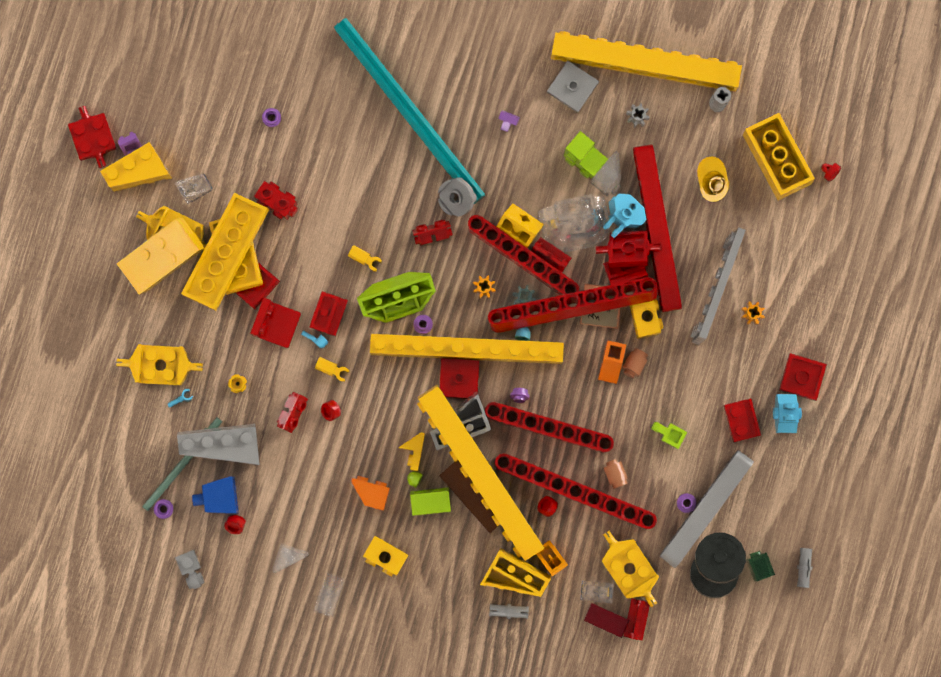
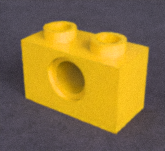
(643, 328)
(378, 546)

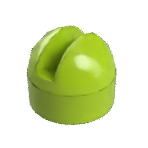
(414, 478)

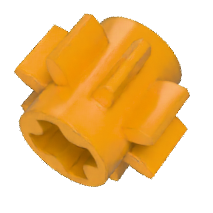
(489, 285)
(758, 311)

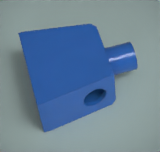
(218, 496)

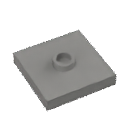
(572, 86)

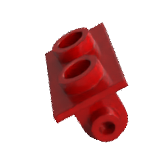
(438, 229)
(551, 254)
(289, 420)
(638, 617)

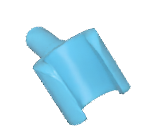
(321, 342)
(180, 399)

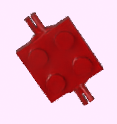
(92, 136)
(629, 249)

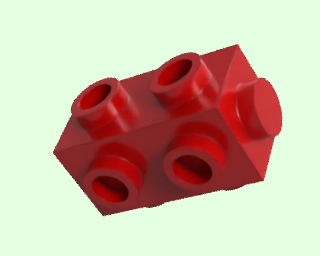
(281, 204)

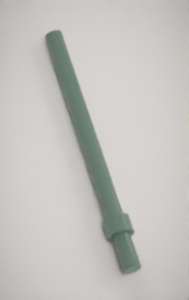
(174, 473)

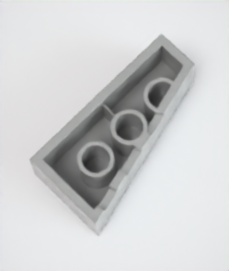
(221, 443)

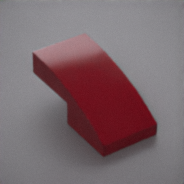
(606, 620)

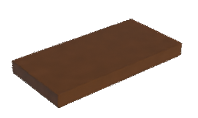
(462, 489)

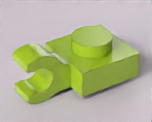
(671, 435)

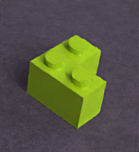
(584, 155)

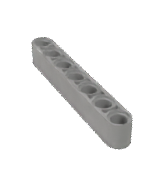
(706, 509)

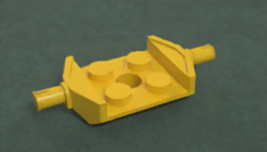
(165, 216)
(144, 365)
(635, 584)

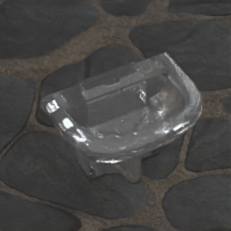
(576, 228)

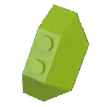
(397, 296)

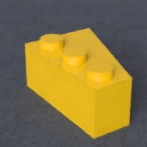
(136, 169)
(515, 574)

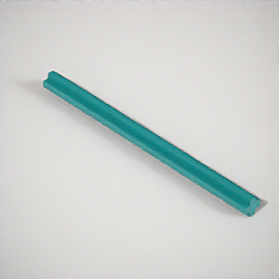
(405, 105)

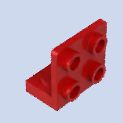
(275, 323)

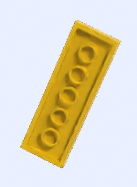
(225, 251)

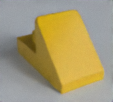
(415, 445)

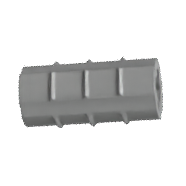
(720, 99)

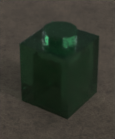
(760, 566)

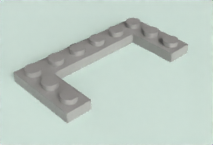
(731, 248)

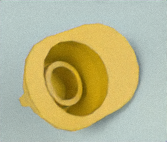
(713, 179)

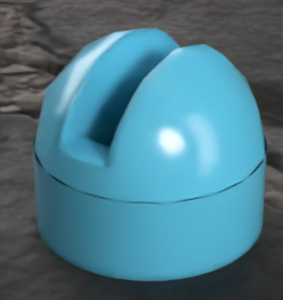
(523, 334)

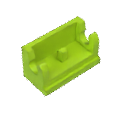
(430, 501)

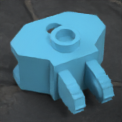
(624, 213)
(786, 413)

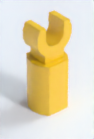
(363, 257)
(330, 368)

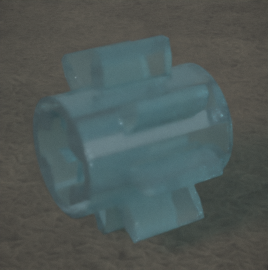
(525, 291)

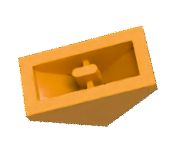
(551, 558)

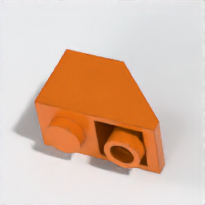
(612, 362)
(371, 494)

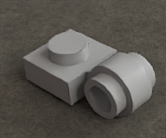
(189, 564)

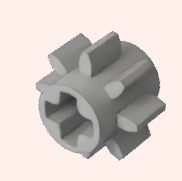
(639, 110)

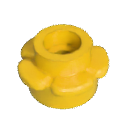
(242, 383)

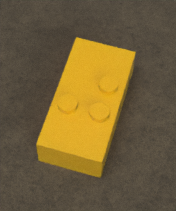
(778, 156)
(160, 255)

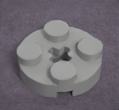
(465, 193)

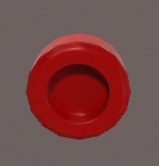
(830, 170)
(330, 410)
(547, 506)
(235, 524)

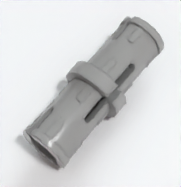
(804, 567)
(508, 611)

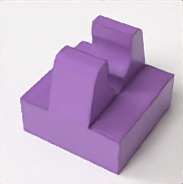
(508, 119)
(129, 143)

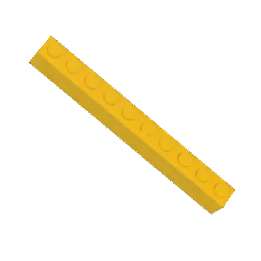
(645, 61)
(466, 348)
(480, 472)

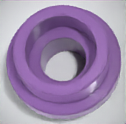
(271, 111)
(425, 330)
(519, 395)
(680, 505)
(157, 509)

